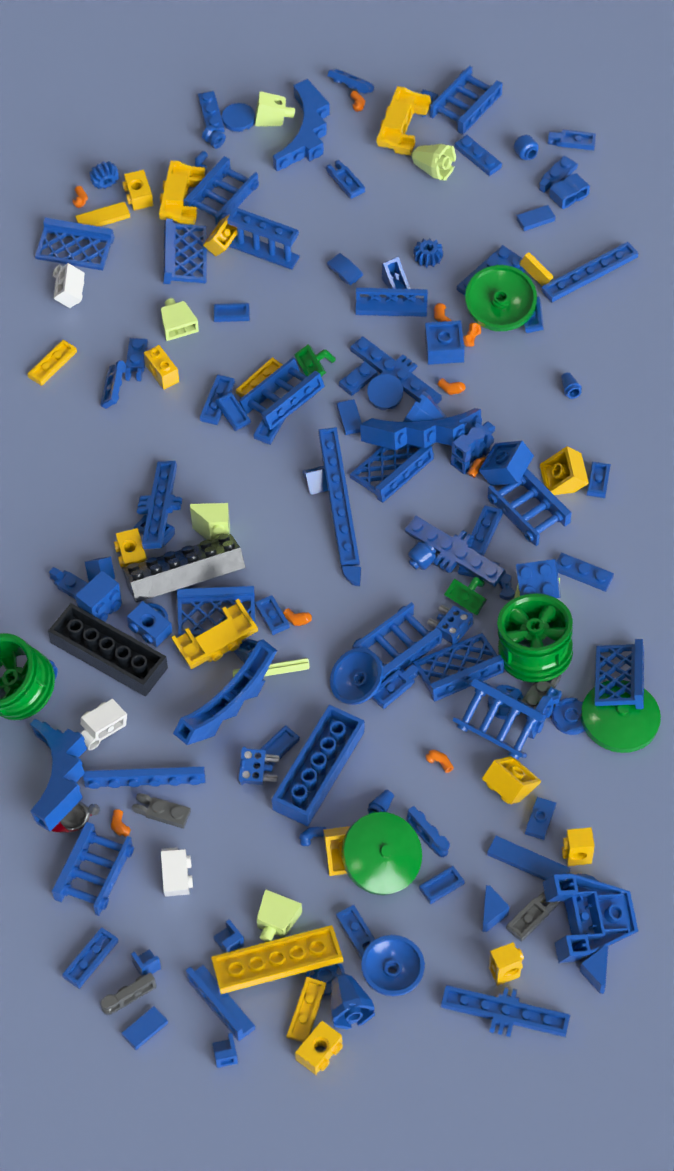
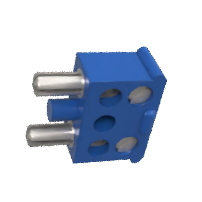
(453, 624)
(248, 763)

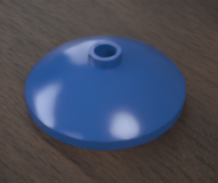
(351, 670)
(395, 953)

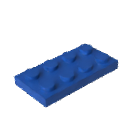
(501, 256)

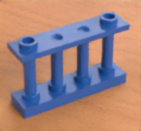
(474, 111)
(214, 179)
(266, 228)
(289, 402)
(537, 490)
(415, 649)
(515, 708)
(80, 853)

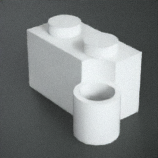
(68, 285)
(102, 723)
(175, 872)

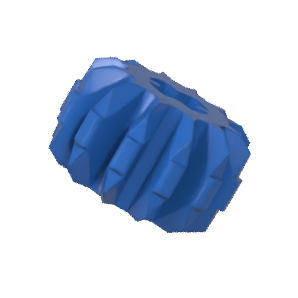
(104, 175)
(428, 252)

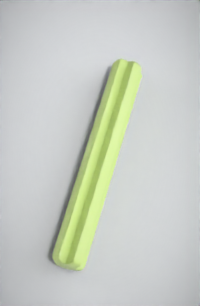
(284, 667)

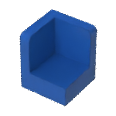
(95, 566)
(229, 938)
(146, 962)
(225, 1052)

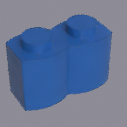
(569, 191)

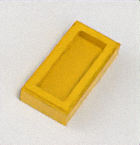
(536, 269)

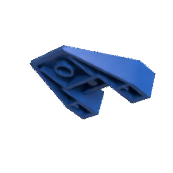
(595, 914)

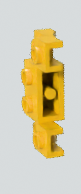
(397, 120)
(176, 189)
(217, 640)

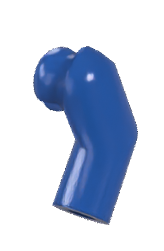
(309, 833)

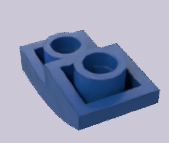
(345, 269)

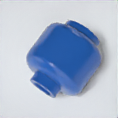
(526, 147)
(422, 555)

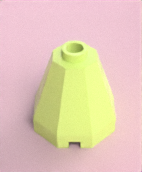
(435, 160)

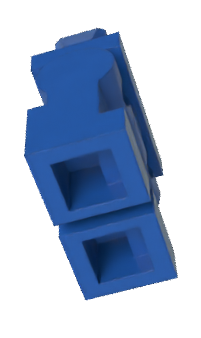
(472, 446)

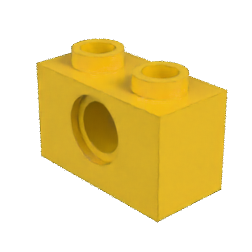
(138, 190)
(220, 237)
(161, 367)
(129, 541)
(578, 846)
(505, 963)
(323, 1036)

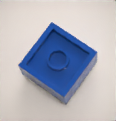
(444, 342)
(506, 463)

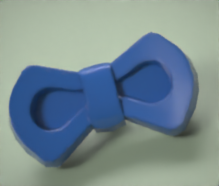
(507, 592)

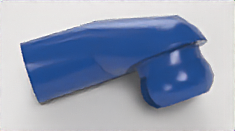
(200, 158)

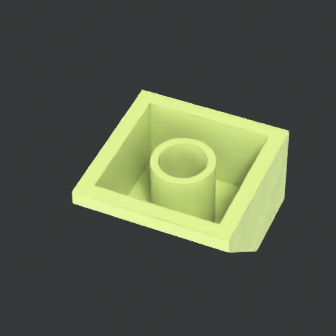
(210, 519)

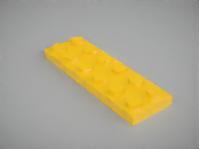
(277, 959)

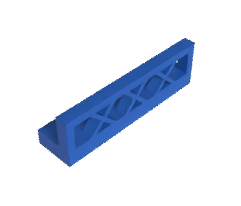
(391, 304)
(221, 1004)

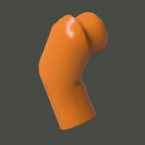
(439, 313)

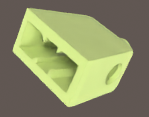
(272, 110)
(178, 319)
(277, 915)

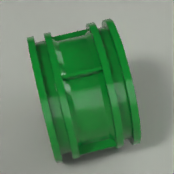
(534, 619)
(26, 687)

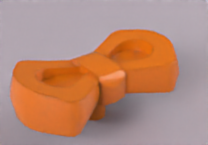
(474, 330)

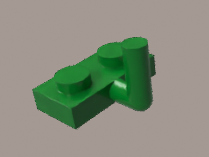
(311, 362)
(466, 595)

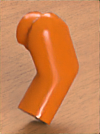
(359, 101)
(81, 197)
(451, 388)
(474, 469)
(297, 619)
(441, 758)
(117, 825)

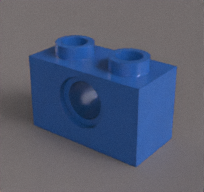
(144, 615)

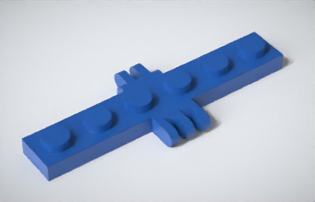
(400, 368)
(159, 504)
(455, 551)
(505, 1011)

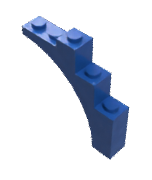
(307, 141)
(420, 433)
(227, 703)
(62, 790)

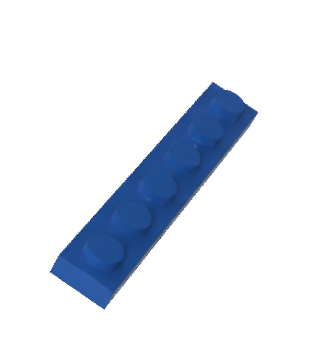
(589, 272)
(137, 777)

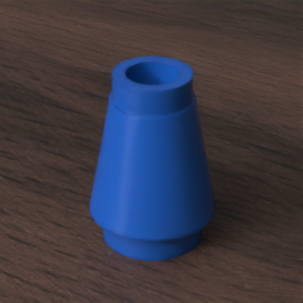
(571, 387)
(381, 802)

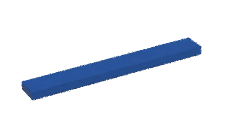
(338, 497)

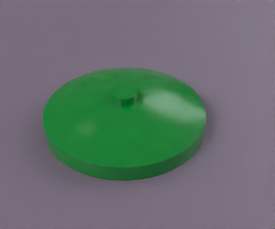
(500, 298)
(620, 726)
(381, 853)

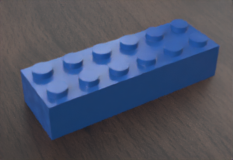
(318, 765)

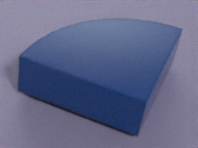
(352, 574)

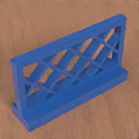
(77, 232)
(169, 252)
(401, 474)
(211, 595)
(463, 678)
(636, 678)

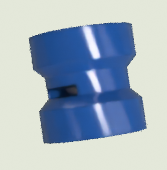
(213, 136)

